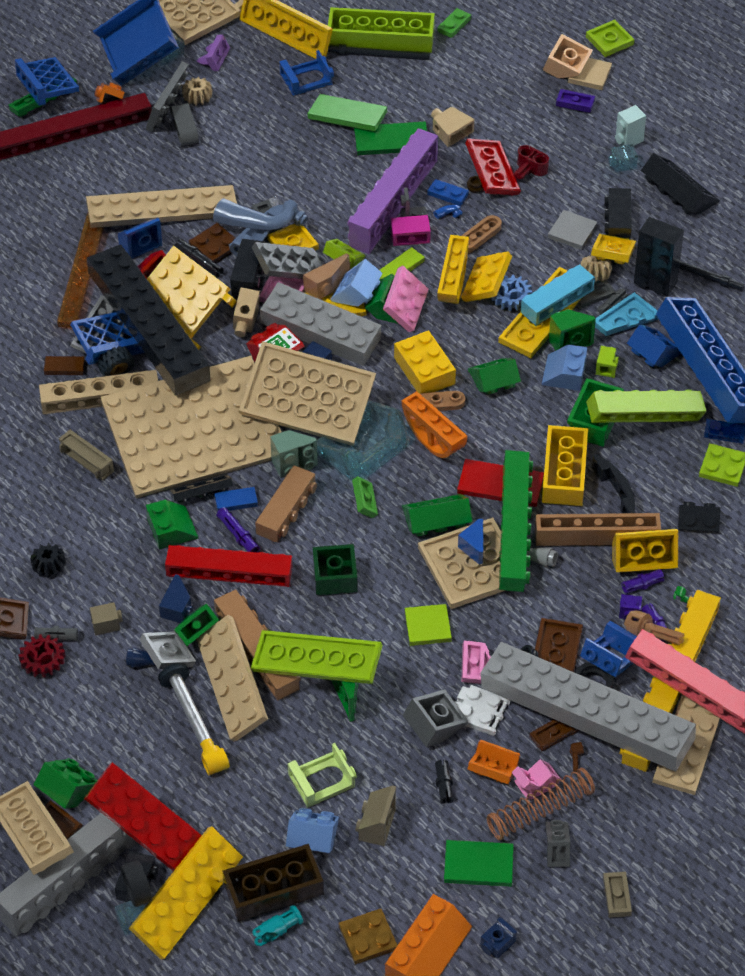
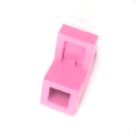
(535, 778)

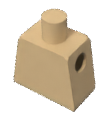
(451, 125)
(244, 316)

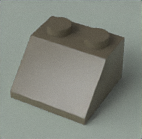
(377, 816)

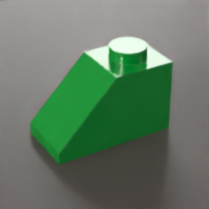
(196, 624)

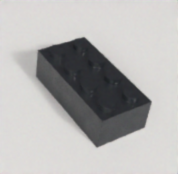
(658, 256)

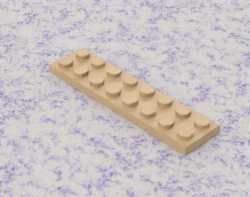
(165, 205)

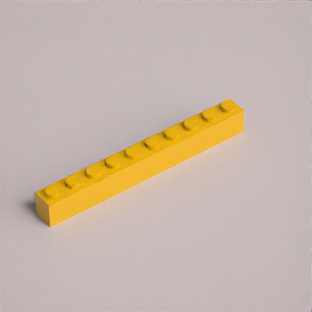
(695, 626)

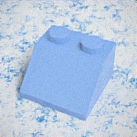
(357, 284)

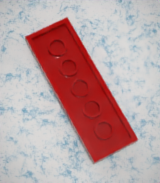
(142, 816)

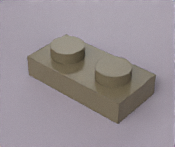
(617, 894)

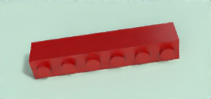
(229, 565)

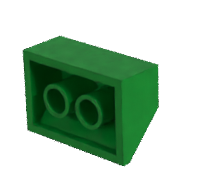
(580, 414)
(437, 514)

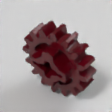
(42, 654)

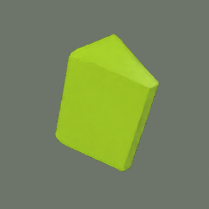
(337, 248)

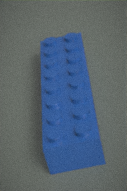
(706, 354)

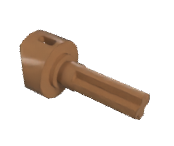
(646, 624)

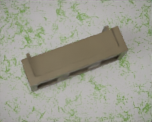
(86, 455)

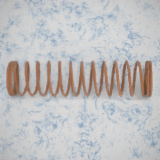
(496, 818)

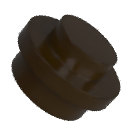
(474, 184)

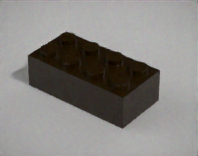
(273, 882)

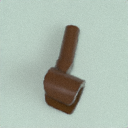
(575, 750)

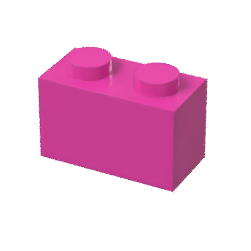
(410, 230)

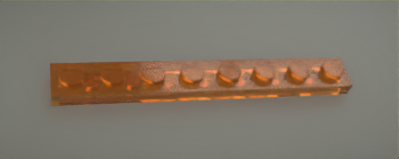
(79, 276)

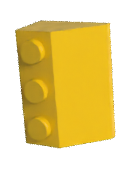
(645, 550)

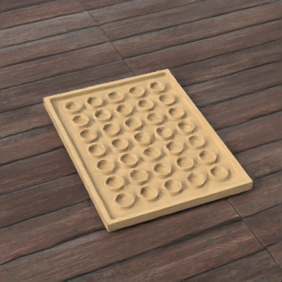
(188, 435)

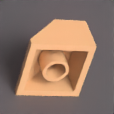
(567, 58)

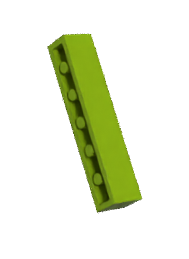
(646, 406)

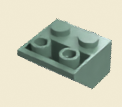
(293, 449)

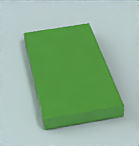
(347, 112)

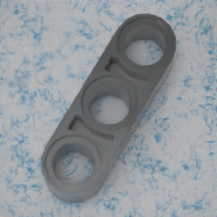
(184, 124)

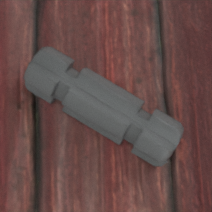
(612, 301)

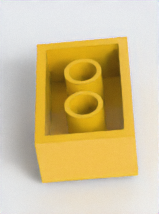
(424, 363)

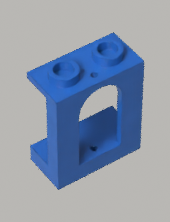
(289, 74)
(597, 654)

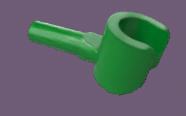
(681, 592)

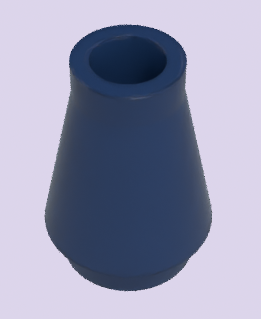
(138, 658)

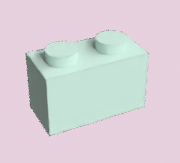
(630, 126)

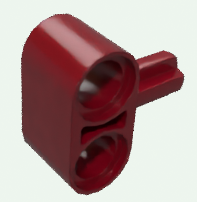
(531, 161)

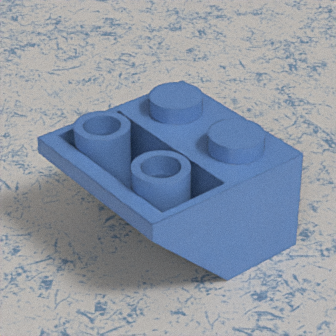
(312, 829)

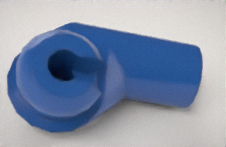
(445, 210)

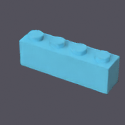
(557, 294)

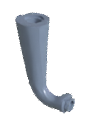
(237, 215)
(259, 234)

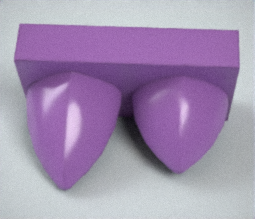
(216, 53)

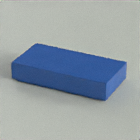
(236, 499)

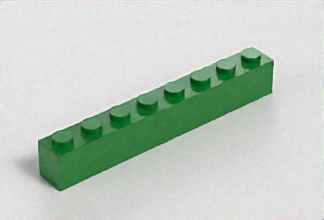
(515, 521)

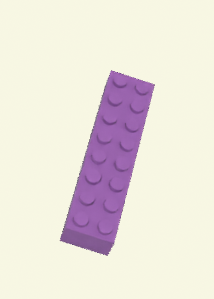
(384, 202)

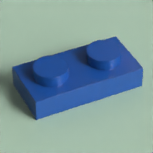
(448, 192)

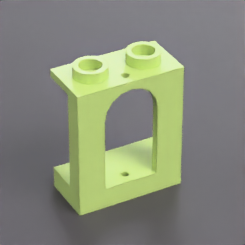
(334, 759)

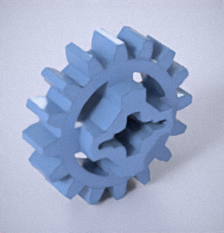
(512, 292)

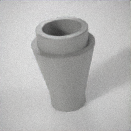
(543, 556)

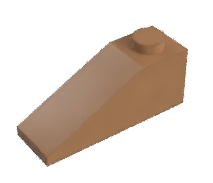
(327, 277)

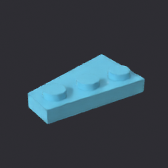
(626, 315)

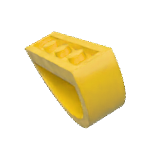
(453, 270)

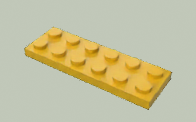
(287, 25)
(524, 335)
(185, 893)

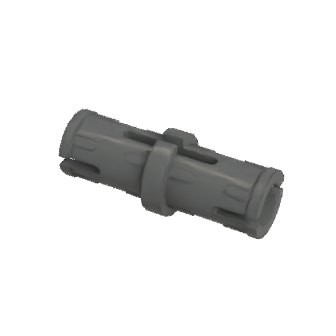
(71, 634)

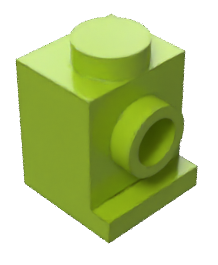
(607, 362)

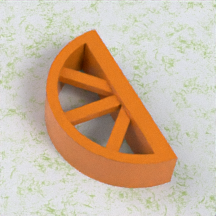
(432, 427)

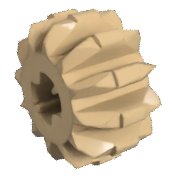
(197, 91)
(598, 268)

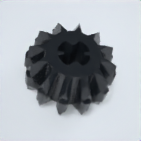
(48, 560)

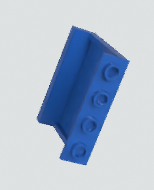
(136, 39)

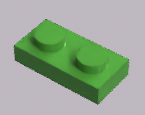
(454, 22)
(365, 497)

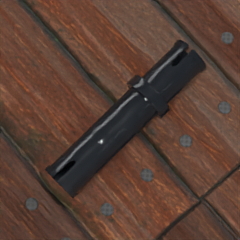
(194, 253)

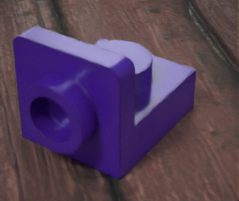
(629, 603)

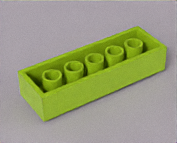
(382, 29)

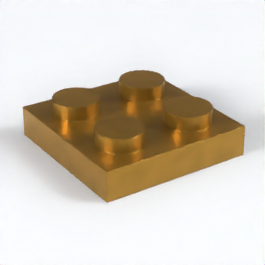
(368, 936)

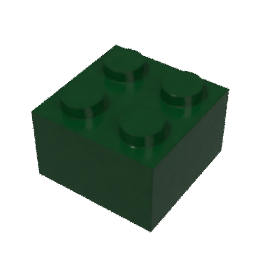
(335, 569)

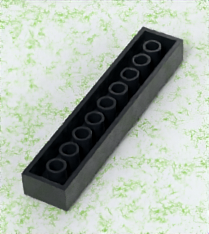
(148, 320)

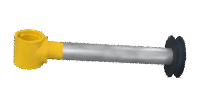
(213, 757)

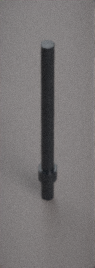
(343, 50)
(724, 280)

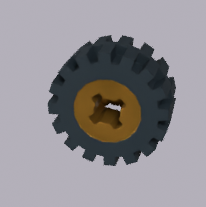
(115, 361)

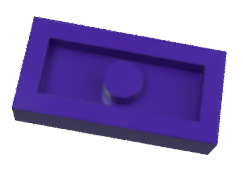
(575, 100)

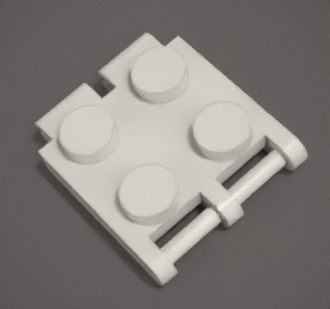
(481, 707)

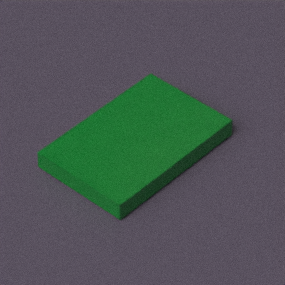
(478, 863)

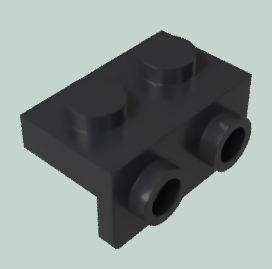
(699, 518)

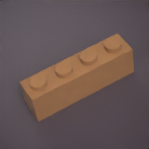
(285, 504)

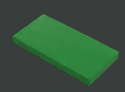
(386, 138)

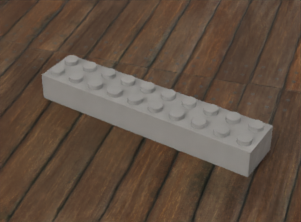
(588, 706)

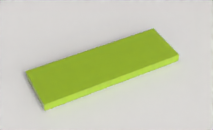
(317, 656)

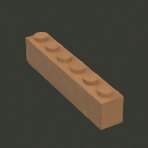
(590, 528)
(249, 632)

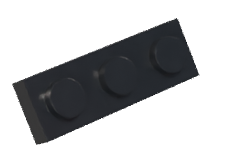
(201, 488)

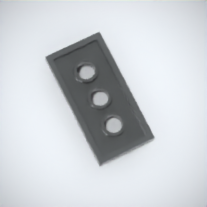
(167, 97)
(286, 260)

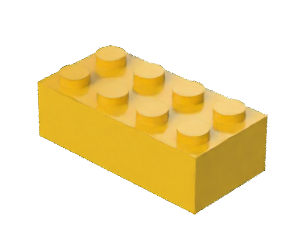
(565, 465)

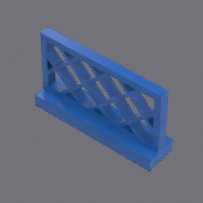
(34, 84)
(95, 352)

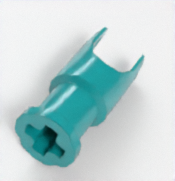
(277, 926)

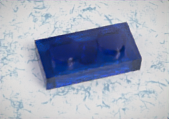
(724, 431)

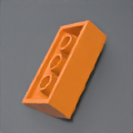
(429, 941)

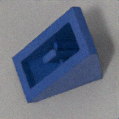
(471, 541)

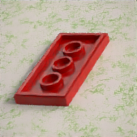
(492, 167)
(486, 481)

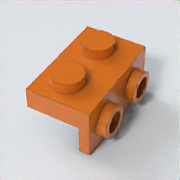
(112, 89)
(494, 762)

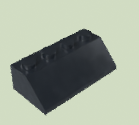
(678, 184)

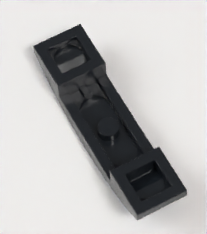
(605, 471)

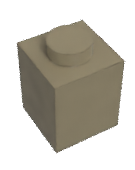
(105, 618)

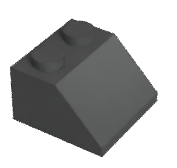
(434, 717)

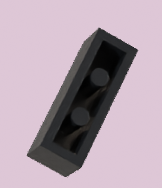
(618, 213)

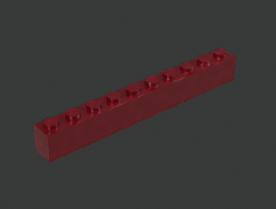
(74, 125)

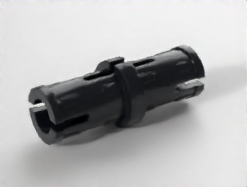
(444, 781)

